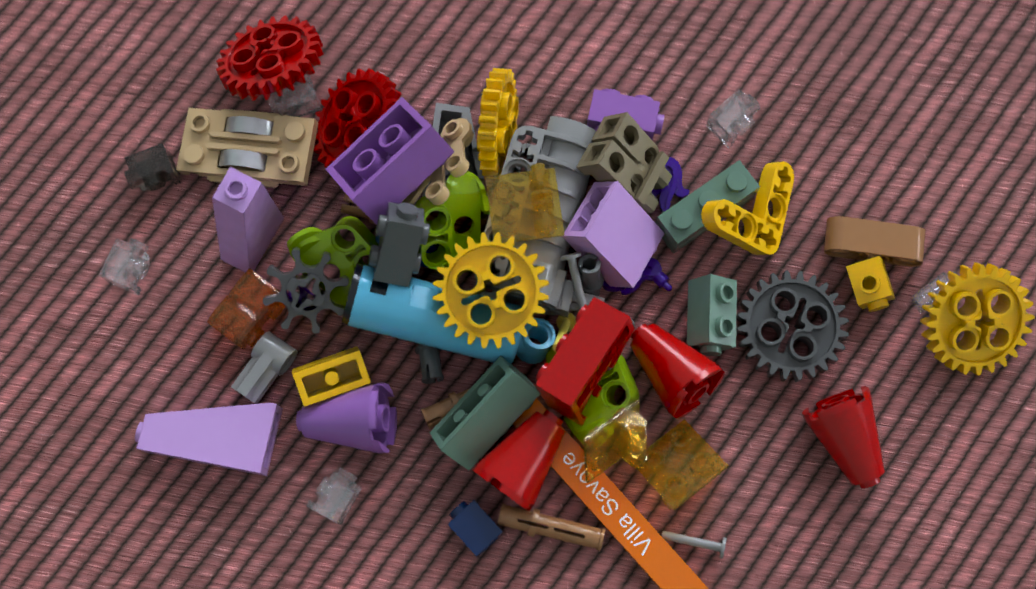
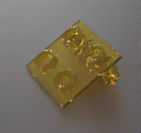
(525, 204)
(618, 438)
(681, 465)

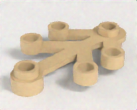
(458, 136)

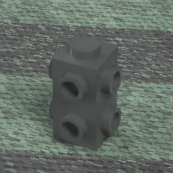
(400, 237)

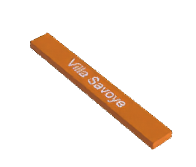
(619, 515)

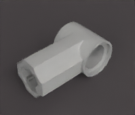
(269, 359)

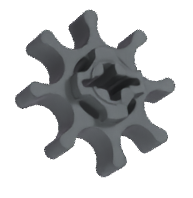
(291, 281)

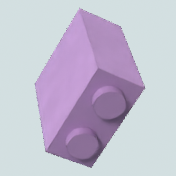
(616, 232)

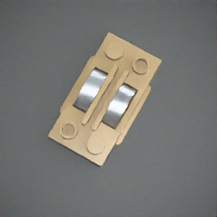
(255, 143)

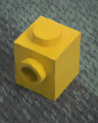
(871, 284)

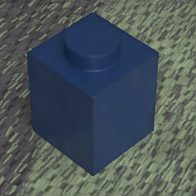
(474, 527)

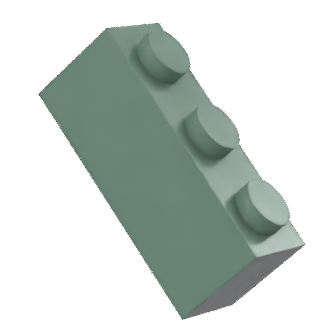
(683, 220)
(484, 413)

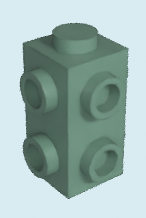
(712, 314)

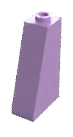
(244, 219)
(219, 436)

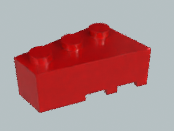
(583, 359)

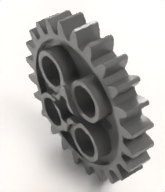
(819, 339)

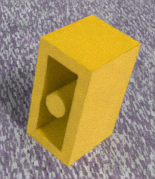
(330, 376)

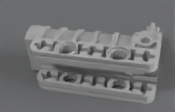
(561, 149)

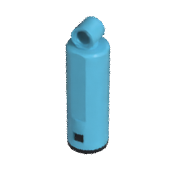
(412, 316)

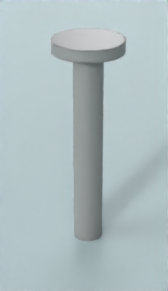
(575, 275)
(697, 542)

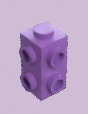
(640, 107)

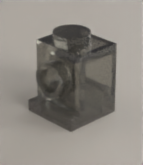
(151, 168)

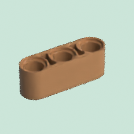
(869, 238)

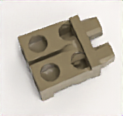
(628, 156)

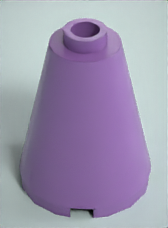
(352, 419)

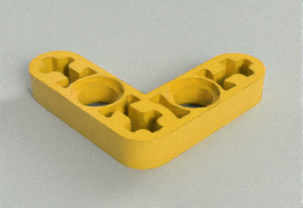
(775, 186)

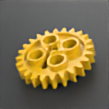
(497, 120)
(478, 259)
(977, 318)

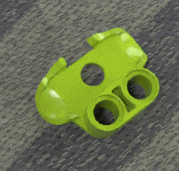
(465, 199)
(344, 253)
(604, 407)

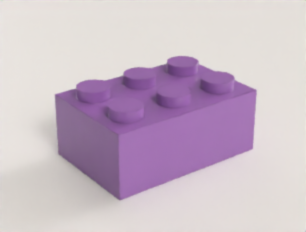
(389, 160)

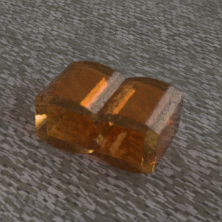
(243, 311)

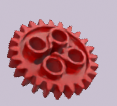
(270, 58)
(352, 111)

